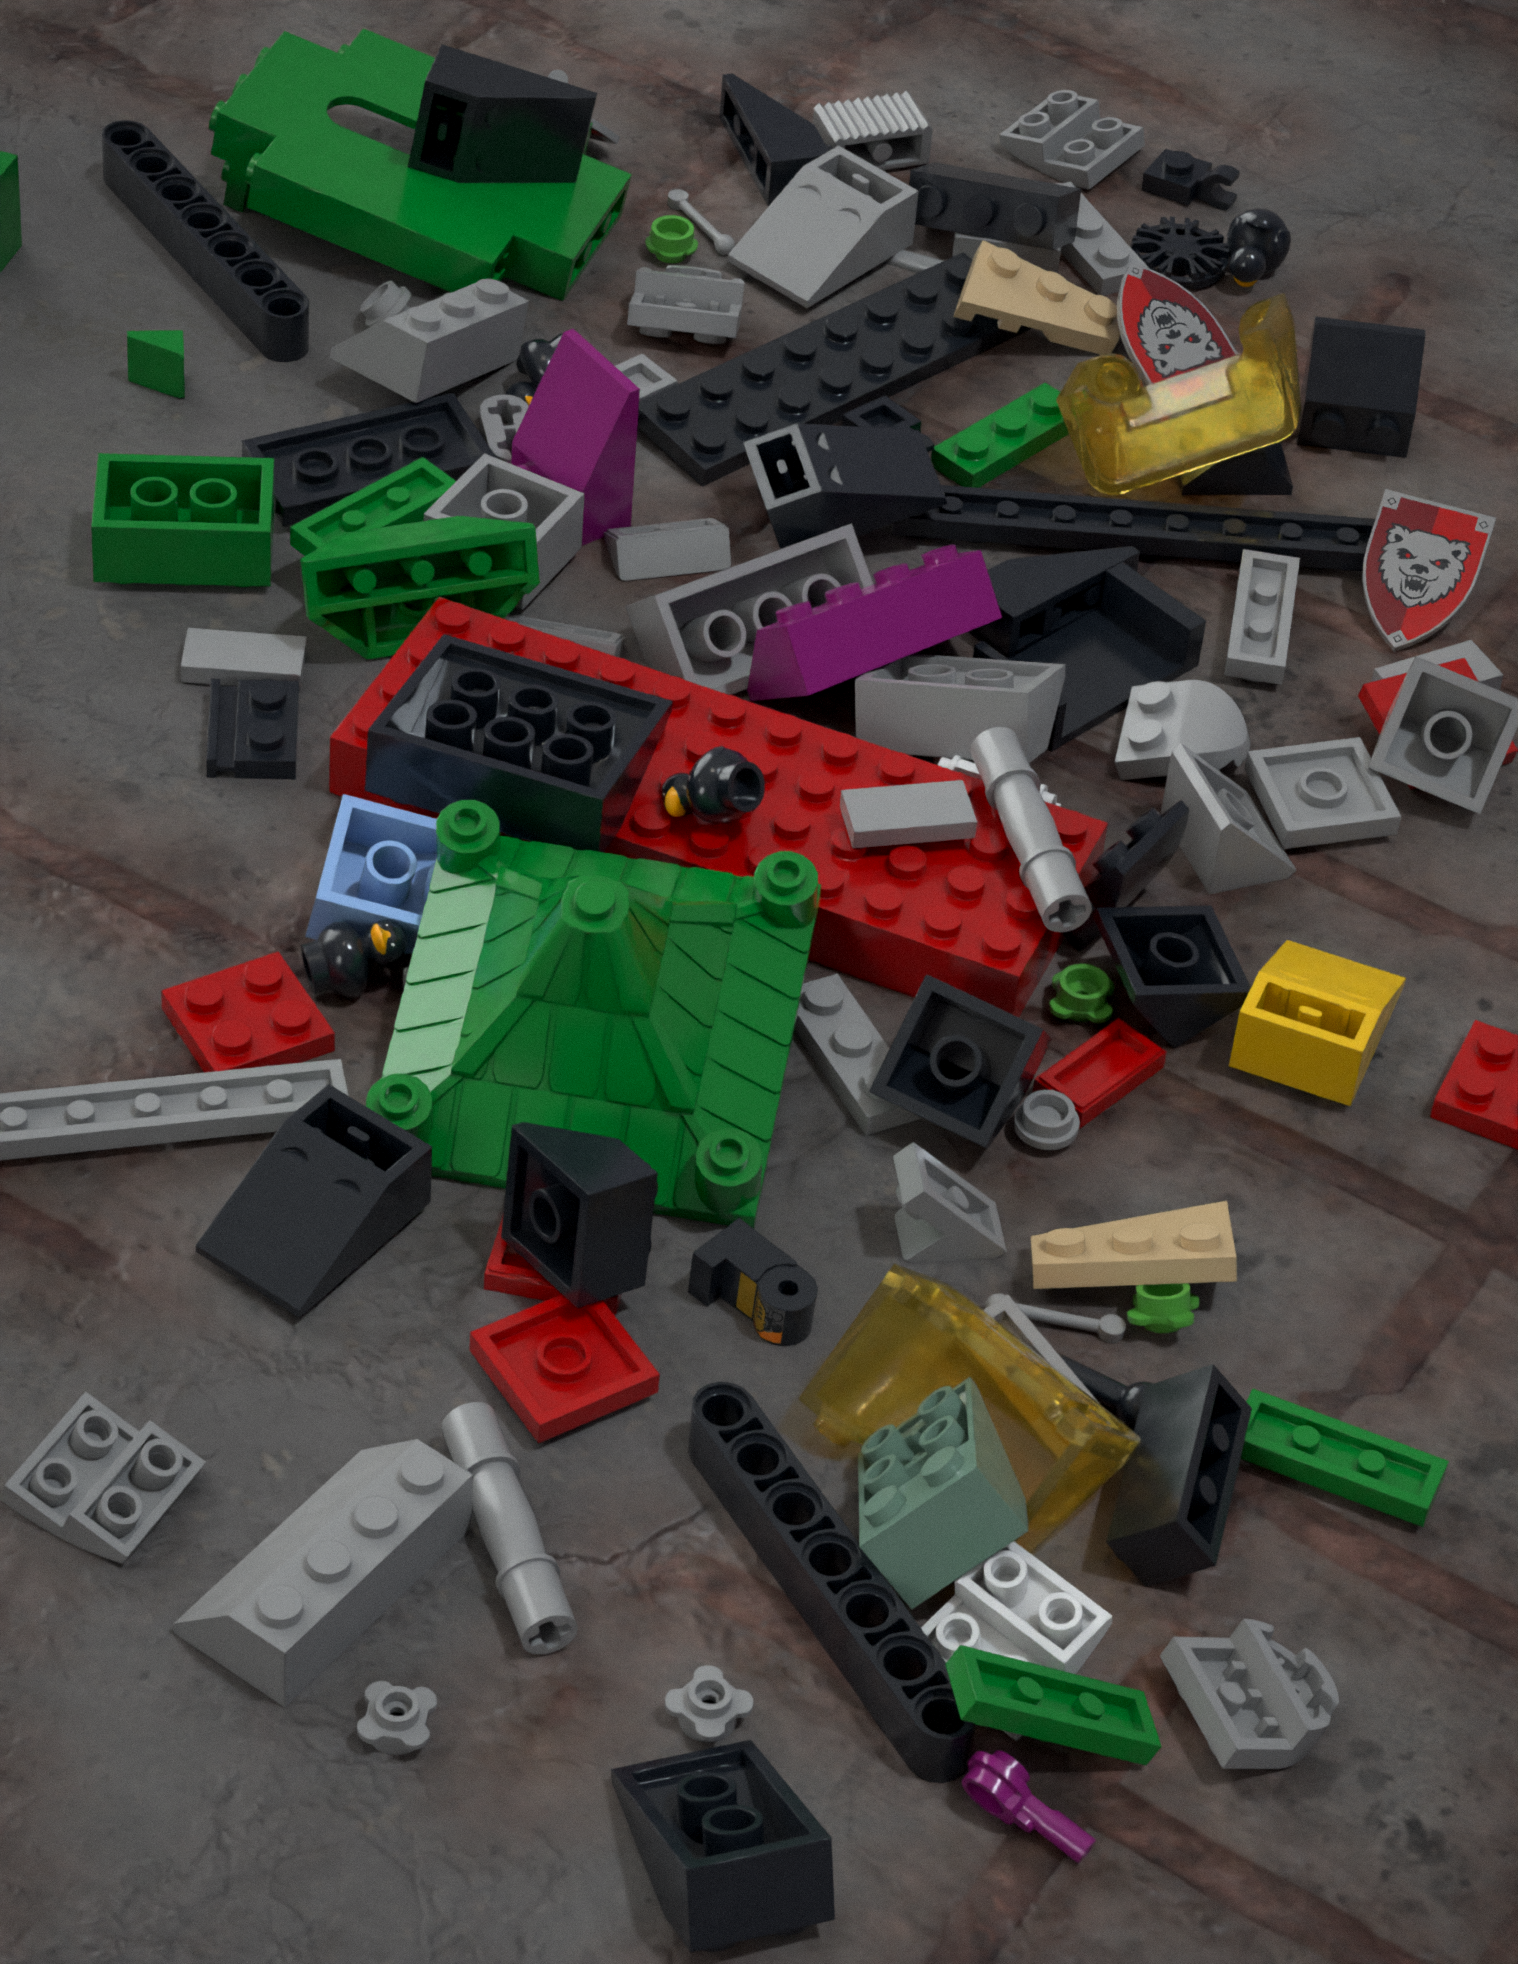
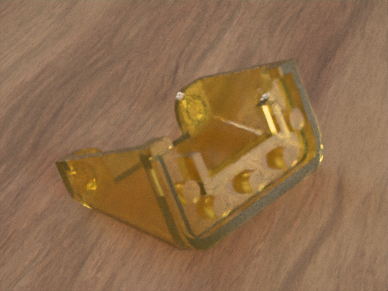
(1161, 430)
(931, 1336)

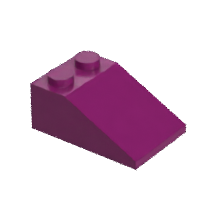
(583, 433)

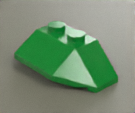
(383, 580)

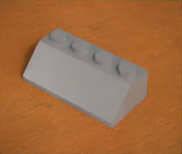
(711, 624)
(332, 1567)

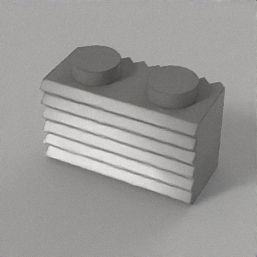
(879, 130)

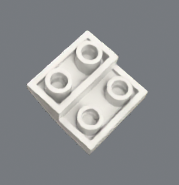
(1020, 1612)

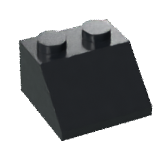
(1360, 387)
(960, 1062)
(579, 1210)

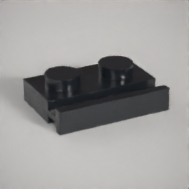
(253, 729)

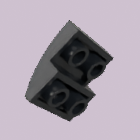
(1131, 867)

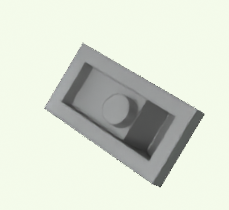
(942, 1212)

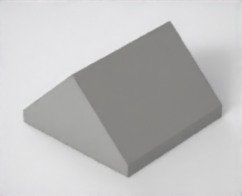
(1446, 734)
(1224, 829)

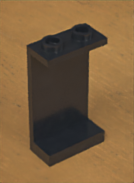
(1125, 643)

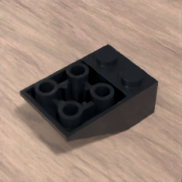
(499, 123)
(840, 476)
(319, 1200)

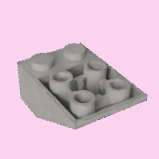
(828, 227)

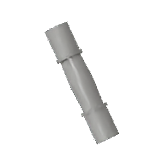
(1031, 830)
(509, 1530)

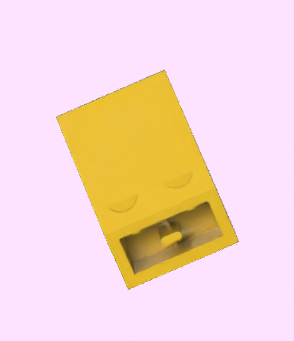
(1314, 1021)

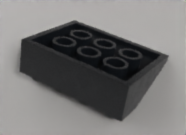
(523, 736)

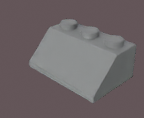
(440, 341)
(946, 701)

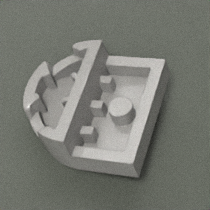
(686, 301)
(1176, 713)
(1253, 1695)

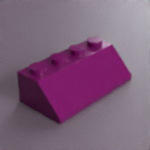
(871, 624)

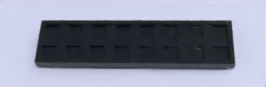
(820, 371)

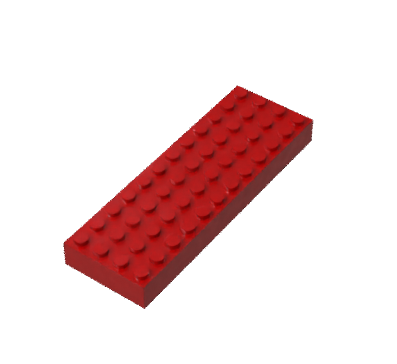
(881, 909)

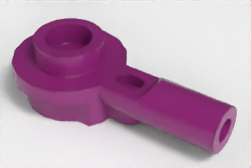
(1001, 1789)

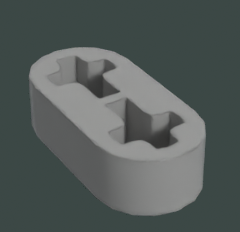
(492, 414)

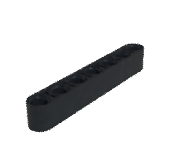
(206, 241)
(830, 1581)

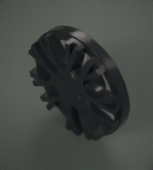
(1183, 251)

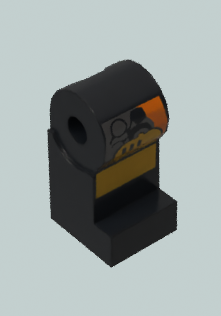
(757, 1282)

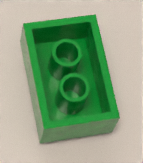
(183, 520)

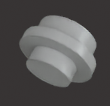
(385, 302)
(1047, 1120)

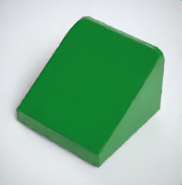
(157, 360)

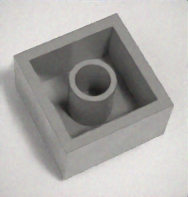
(513, 494)

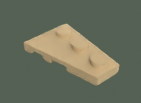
(1029, 296)
(1141, 1250)

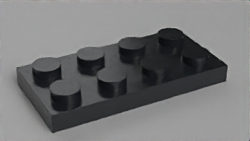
(343, 455)

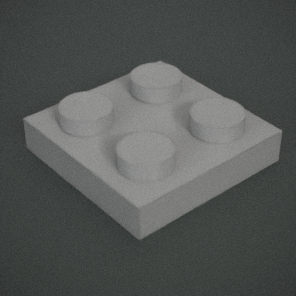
(1322, 793)

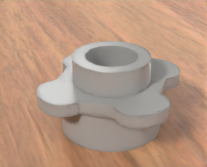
(708, 1721)
(396, 1733)

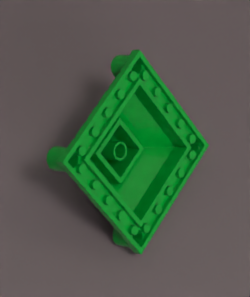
(601, 1007)

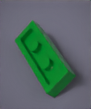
(1002, 439)
(387, 502)
(1342, 1458)
(1052, 1705)

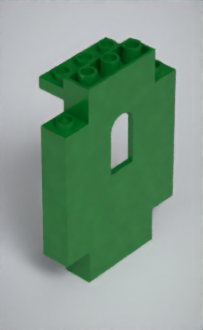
(362, 195)

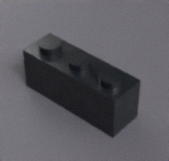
(995, 205)
(1180, 1476)

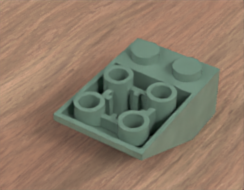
(937, 1494)

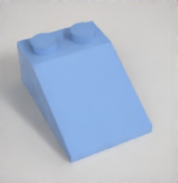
(375, 869)

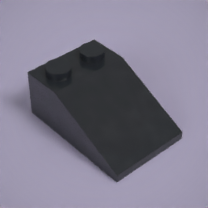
(727, 1846)

